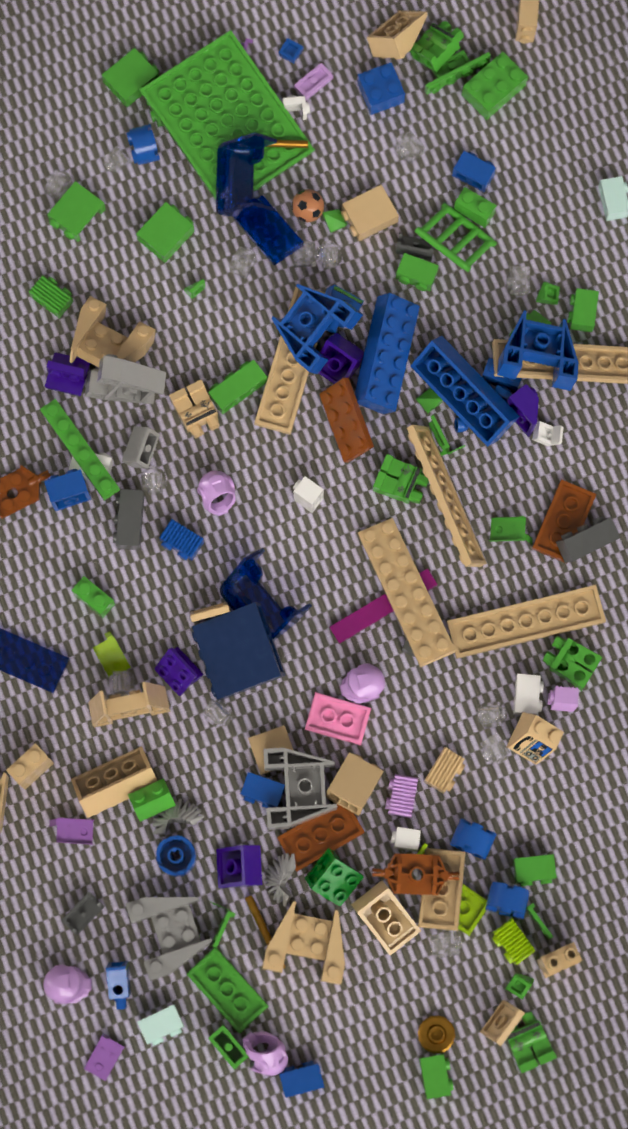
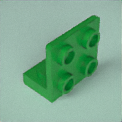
(333, 878)

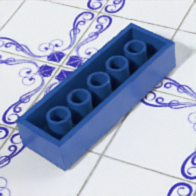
(386, 353)
(464, 391)

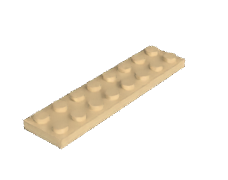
(595, 364)
(283, 387)
(446, 495)
(406, 592)
(526, 621)

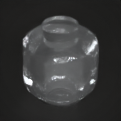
(329, 254)
(153, 480)
(121, 683)
(218, 713)
(491, 714)

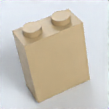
(527, 20)
(369, 213)
(30, 766)
(354, 783)

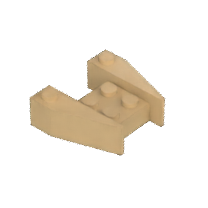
(96, 340)
(152, 701)
(309, 939)

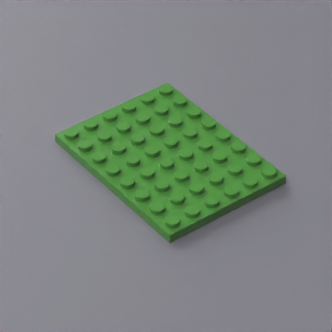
(221, 98)

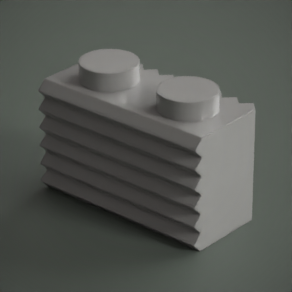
(140, 447)

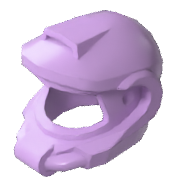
(213, 485)
(363, 683)
(66, 984)
(267, 1062)

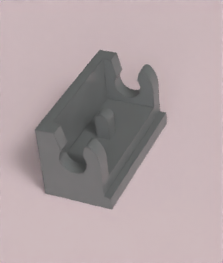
(414, 247)
(82, 913)

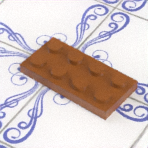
(346, 420)
(565, 514)
(314, 837)

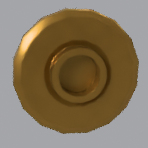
(436, 1034)

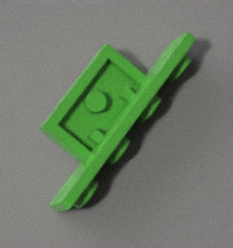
(455, 68)

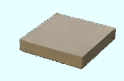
(209, 611)
(271, 739)
(502, 1022)

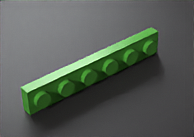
(79, 449)

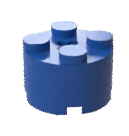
(144, 144)
(473, 839)
(173, 845)
(507, 900)

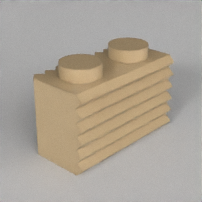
(444, 770)

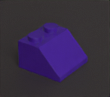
(343, 358)
(525, 404)
(239, 866)

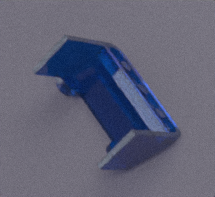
(235, 176)
(243, 588)

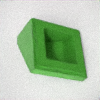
(334, 220)
(194, 289)
(548, 294)
(429, 400)
(520, 985)

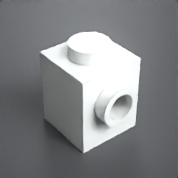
(406, 839)

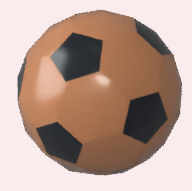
(307, 205)

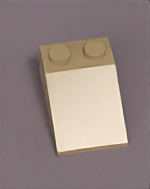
(397, 34)
(386, 917)

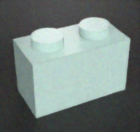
(614, 198)
(160, 1025)

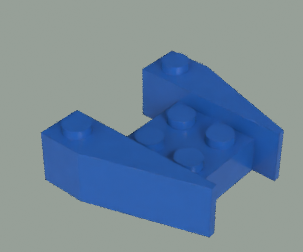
(309, 320)
(541, 345)

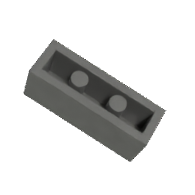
(129, 519)
(587, 539)

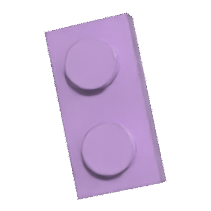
(313, 81)

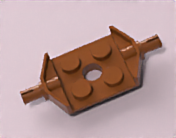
(27, 486)
(399, 873)

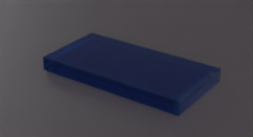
(271, 234)
(31, 662)

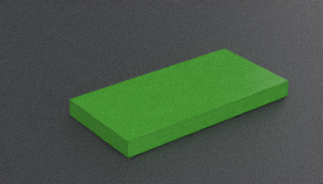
(227, 990)

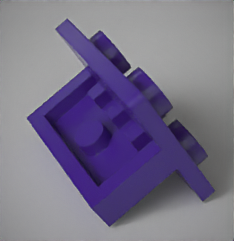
(66, 376)
(178, 670)

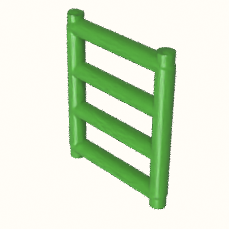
(459, 220)

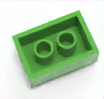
(494, 85)

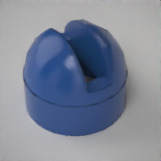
(459, 425)

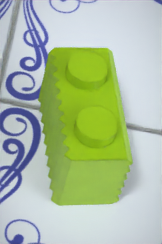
(513, 942)

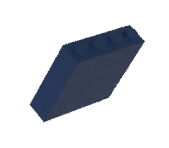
(238, 651)

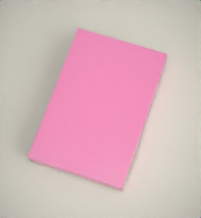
(338, 718)

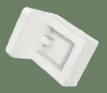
(295, 103)
(548, 434)

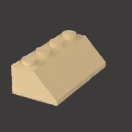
(113, 781)

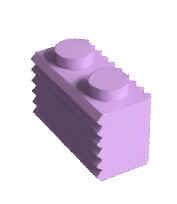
(563, 698)
(402, 796)

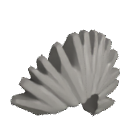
(177, 814)
(279, 876)

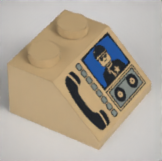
(534, 738)

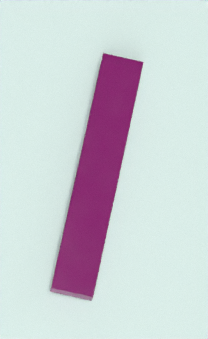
(371, 613)

